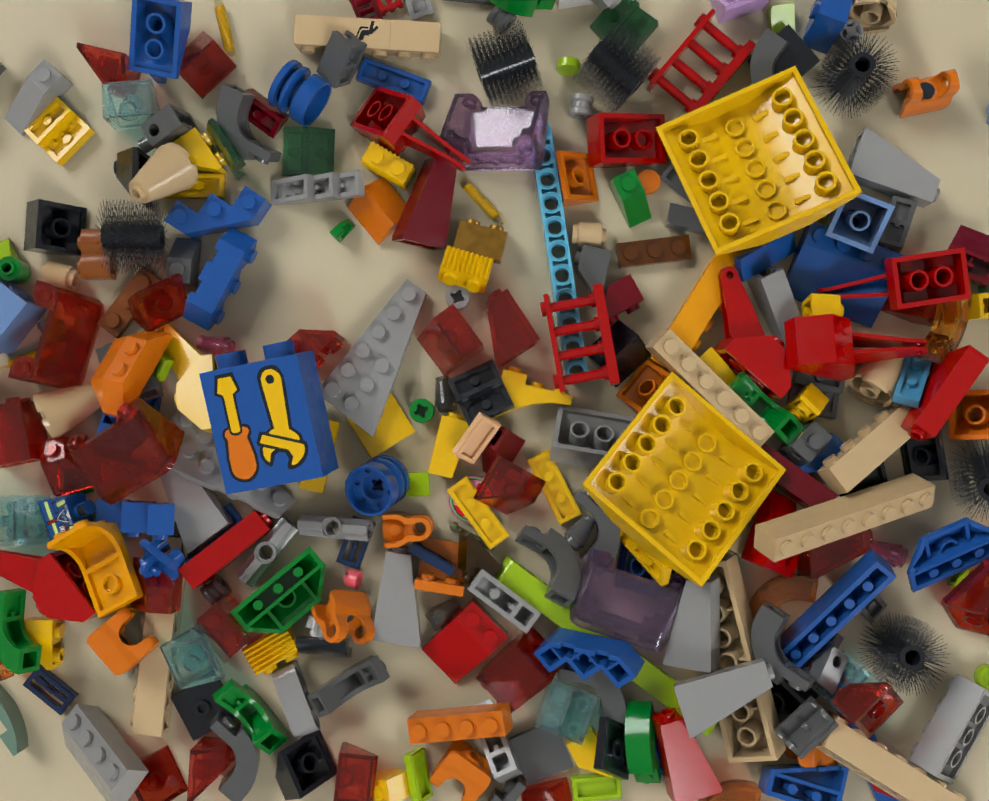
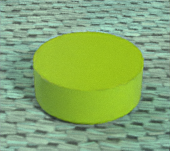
(568, 66)
(981, 676)

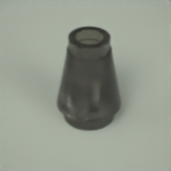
(444, 396)
(443, 613)

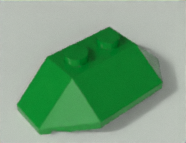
(284, 596)

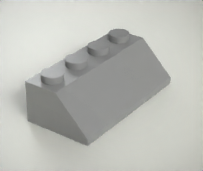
(585, 435)
(952, 729)
(102, 753)

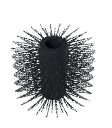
(505, 64)
(616, 67)
(854, 74)
(132, 236)
(980, 475)
(904, 653)

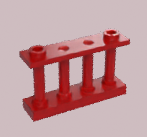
(723, 70)
(599, 323)

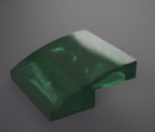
(632, 17)
(226, 148)
(307, 151)

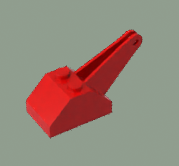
(391, 121)
(919, 279)
(826, 342)
(745, 343)
(53, 580)

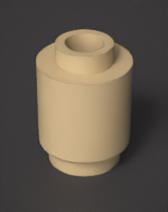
(588, 234)
(60, 274)

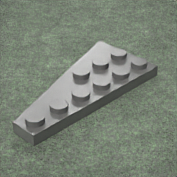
(369, 369)
(200, 464)

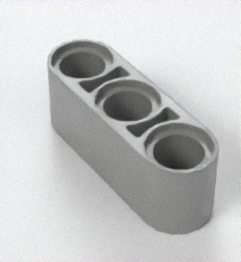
(292, 695)

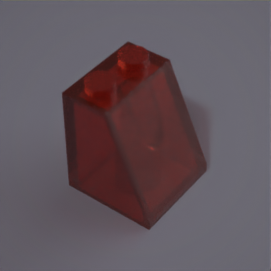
(508, 328)
(450, 340)
(20, 432)
(830, 556)
(969, 601)
(223, 630)
(516, 672)

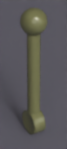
(455, 527)

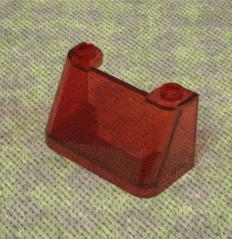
(65, 339)
(127, 453)

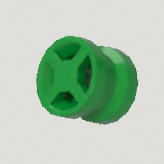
(425, 411)

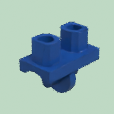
(156, 561)

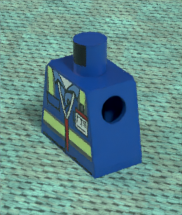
(64, 511)

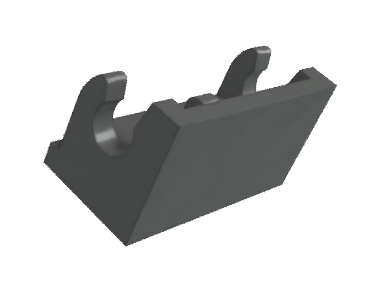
(341, 58)
(898, 224)
(806, 727)

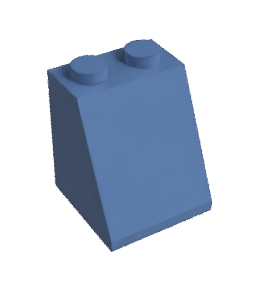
(859, 222)
(17, 315)

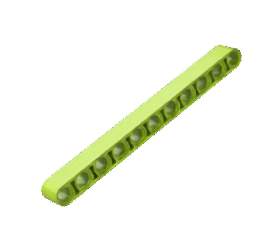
(533, 589)

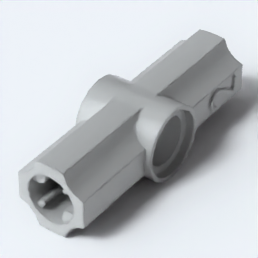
(323, 527)
(257, 562)

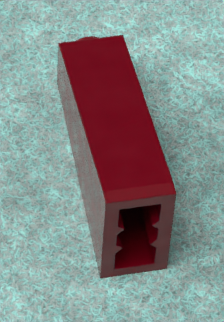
(428, 208)
(798, 484)

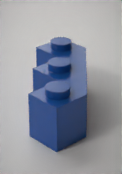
(218, 216)
(220, 279)
(139, 517)
(589, 654)

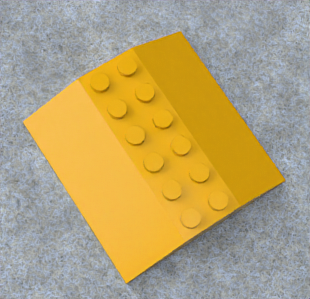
(758, 163)
(683, 480)

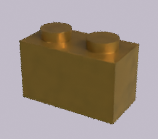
(481, 239)

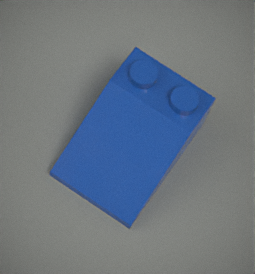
(159, 36)

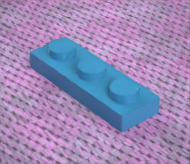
(911, 382)

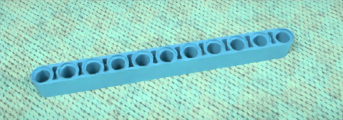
(560, 240)

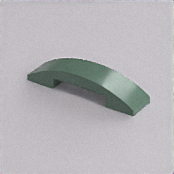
(16, 735)

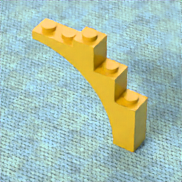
(453, 427)

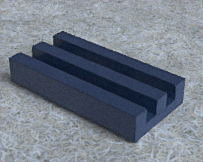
(432, 558)
(348, 562)
(57, 682)

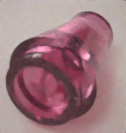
(215, 344)
(891, 552)

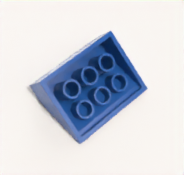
(829, 263)

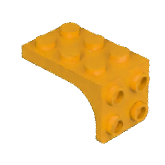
(103, 562)

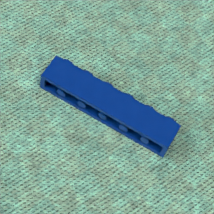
(836, 607)

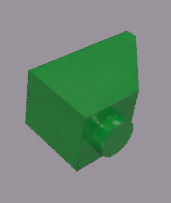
(630, 198)

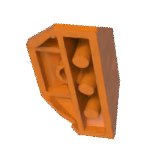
(127, 368)

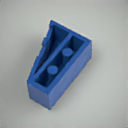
(826, 23)
(801, 783)

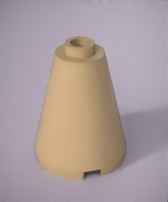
(874, 14)
(164, 174)
(876, 381)
(65, 407)

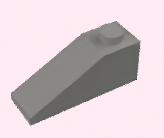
(36, 94)
(504, 601)
(500, 756)

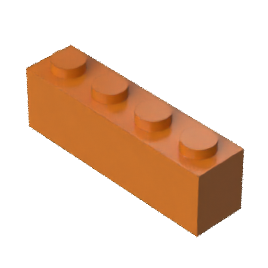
(460, 723)

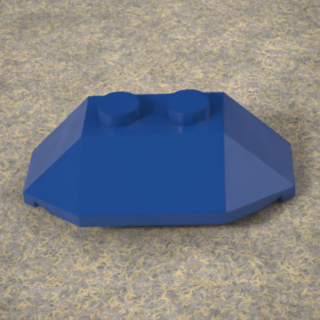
(948, 552)

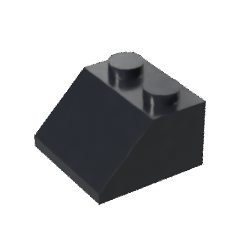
(53, 227)

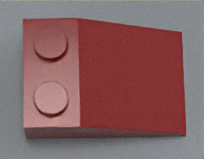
(624, 140)
(771, 508)
(465, 641)

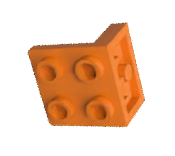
(433, 579)

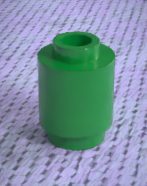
(14, 270)

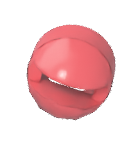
(353, 578)

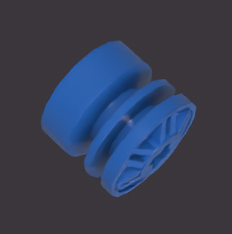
(299, 93)
(377, 485)

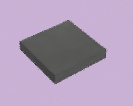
(540, 754)

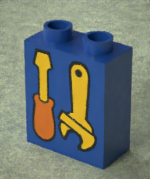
(268, 418)

